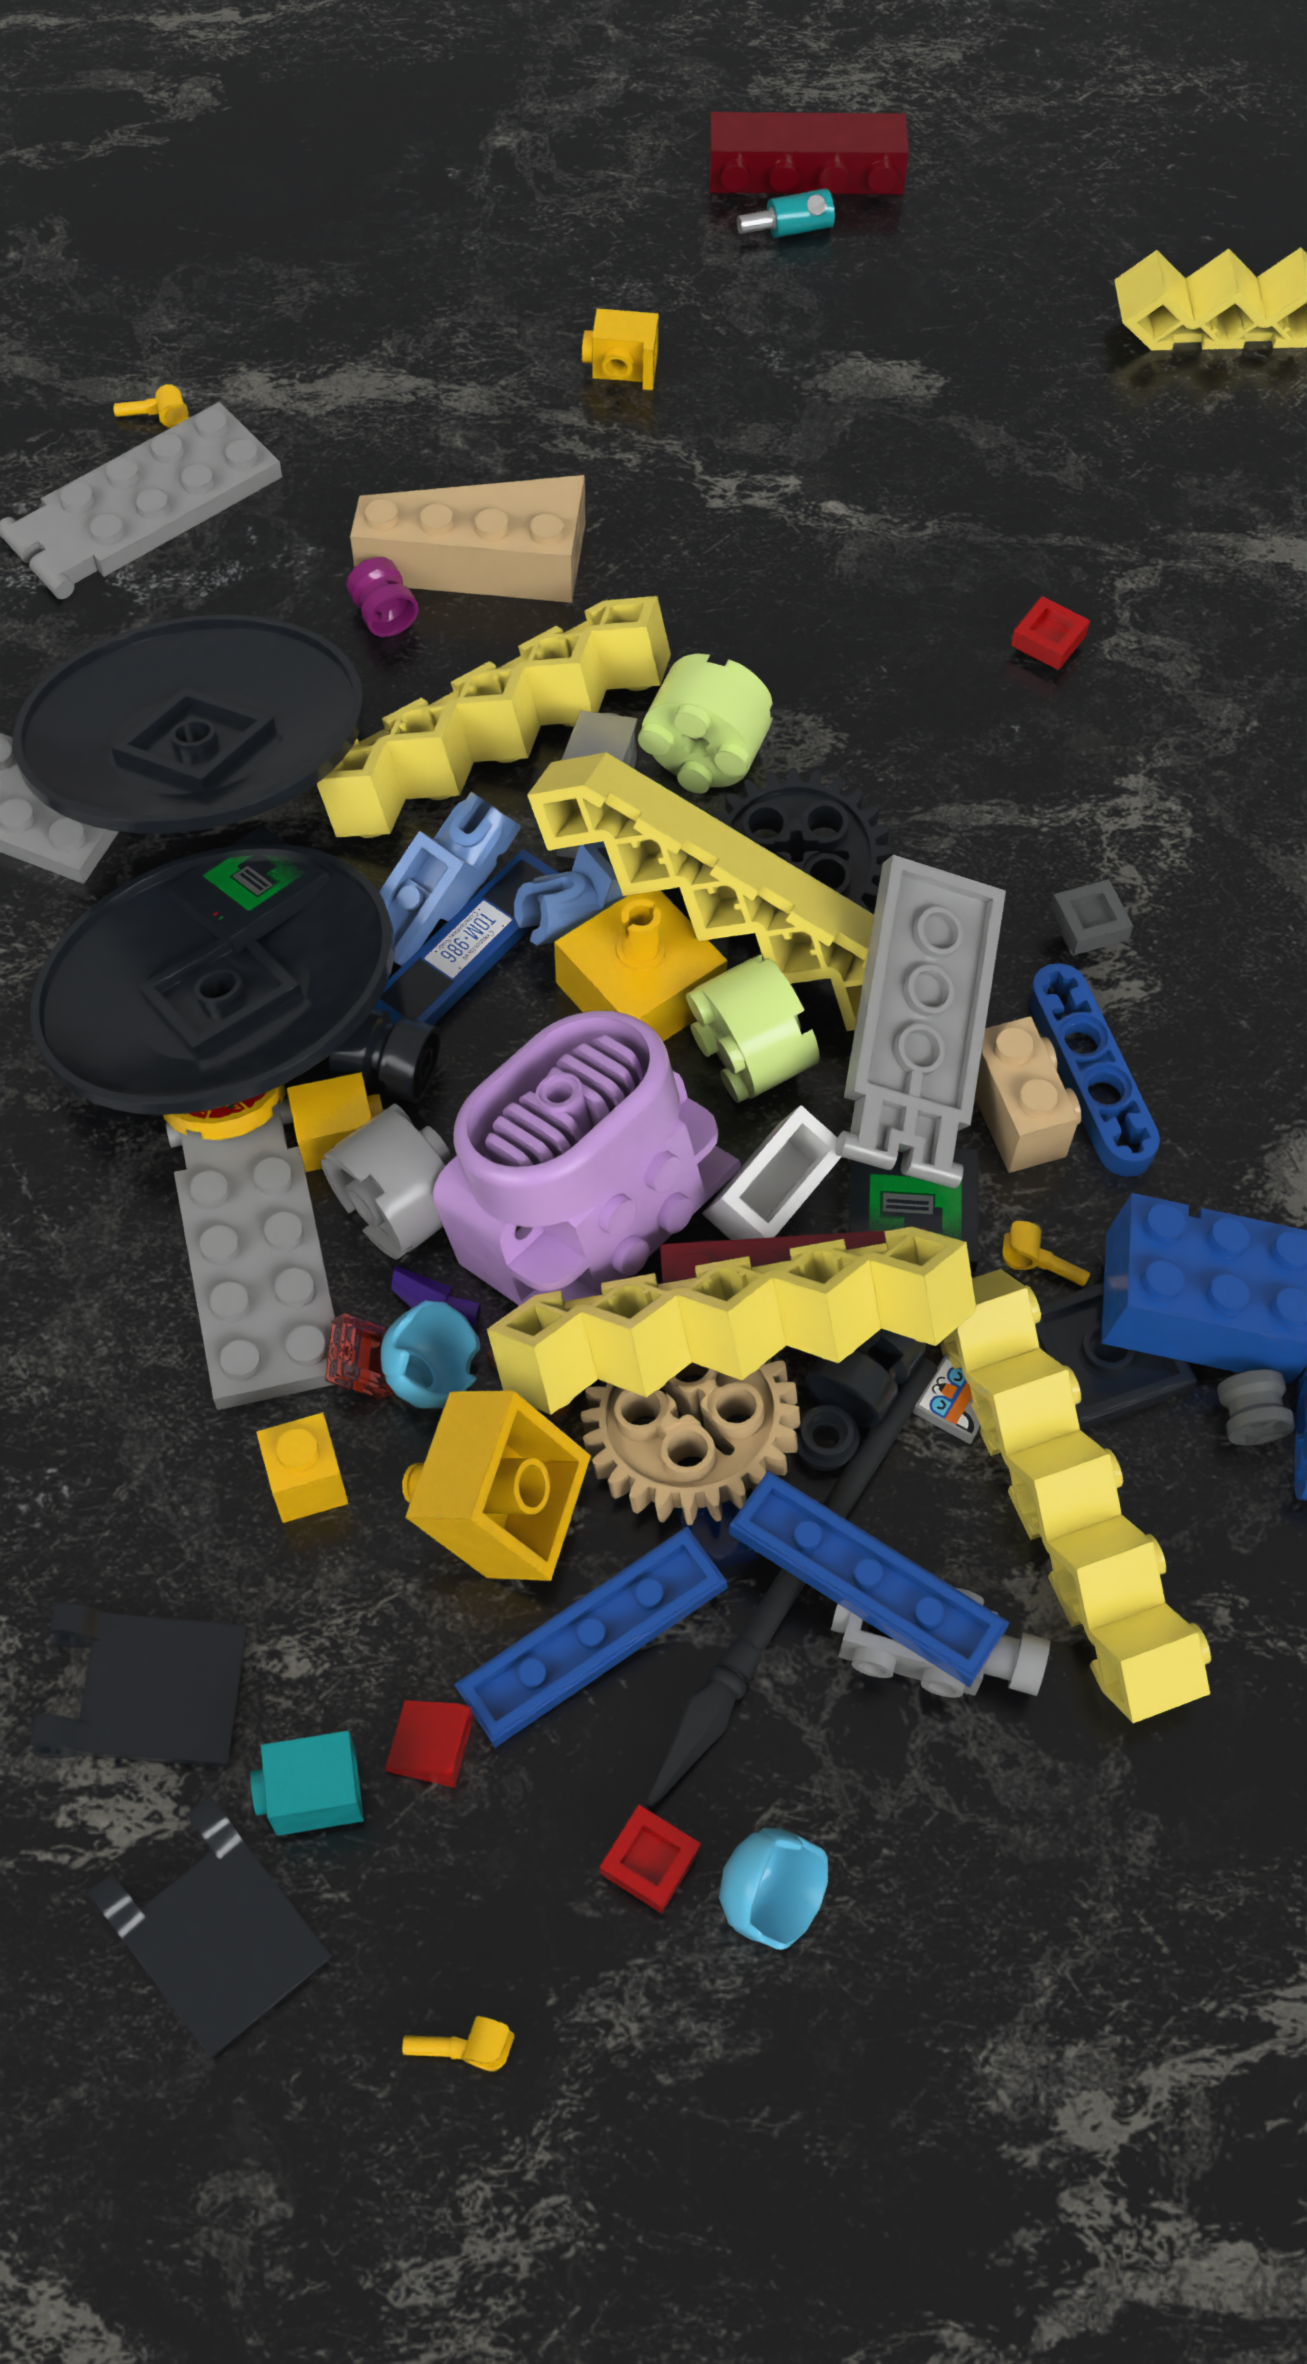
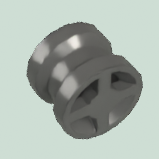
(1256, 1407)

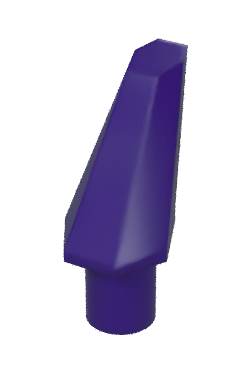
(416, 1288)

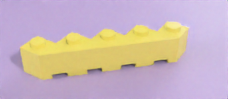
(1216, 304)
(495, 714)
(722, 875)
(734, 1316)
(1069, 1497)

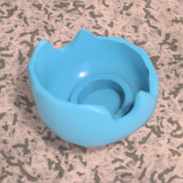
(429, 1354)
(774, 1886)

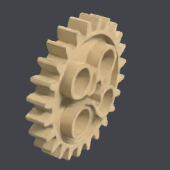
(647, 1455)

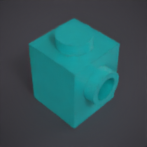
(308, 1783)

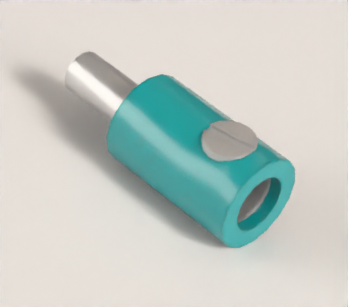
(792, 214)

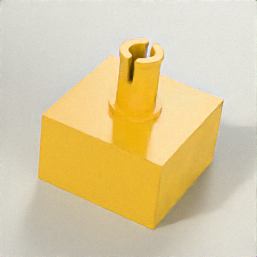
(637, 962)
(497, 1485)

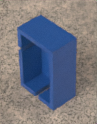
(1206, 1288)

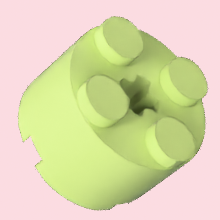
(707, 722)
(752, 1027)

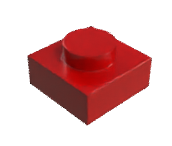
(1050, 633)
(650, 1858)

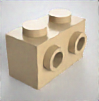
(1024, 1097)

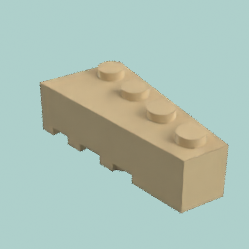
(479, 538)

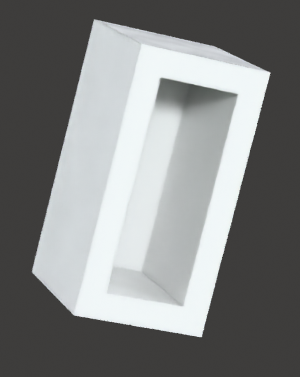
(775, 1179)

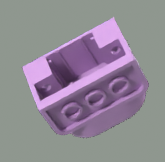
(577, 1160)

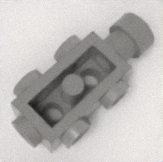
(1013, 1659)

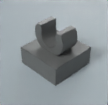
(1091, 917)

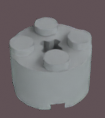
(390, 1179)

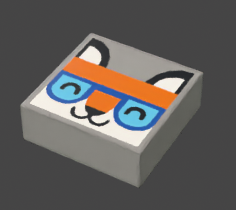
(948, 1403)

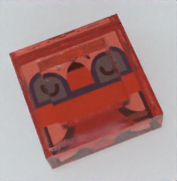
(356, 1356)

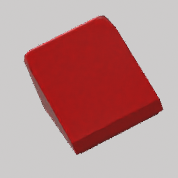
(430, 1741)

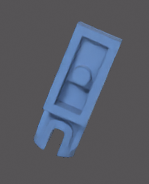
(444, 872)
(568, 898)

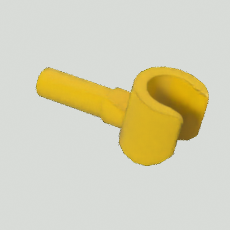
(167, 404)
(1023, 1252)
(485, 2048)

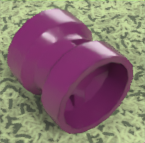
(383, 599)

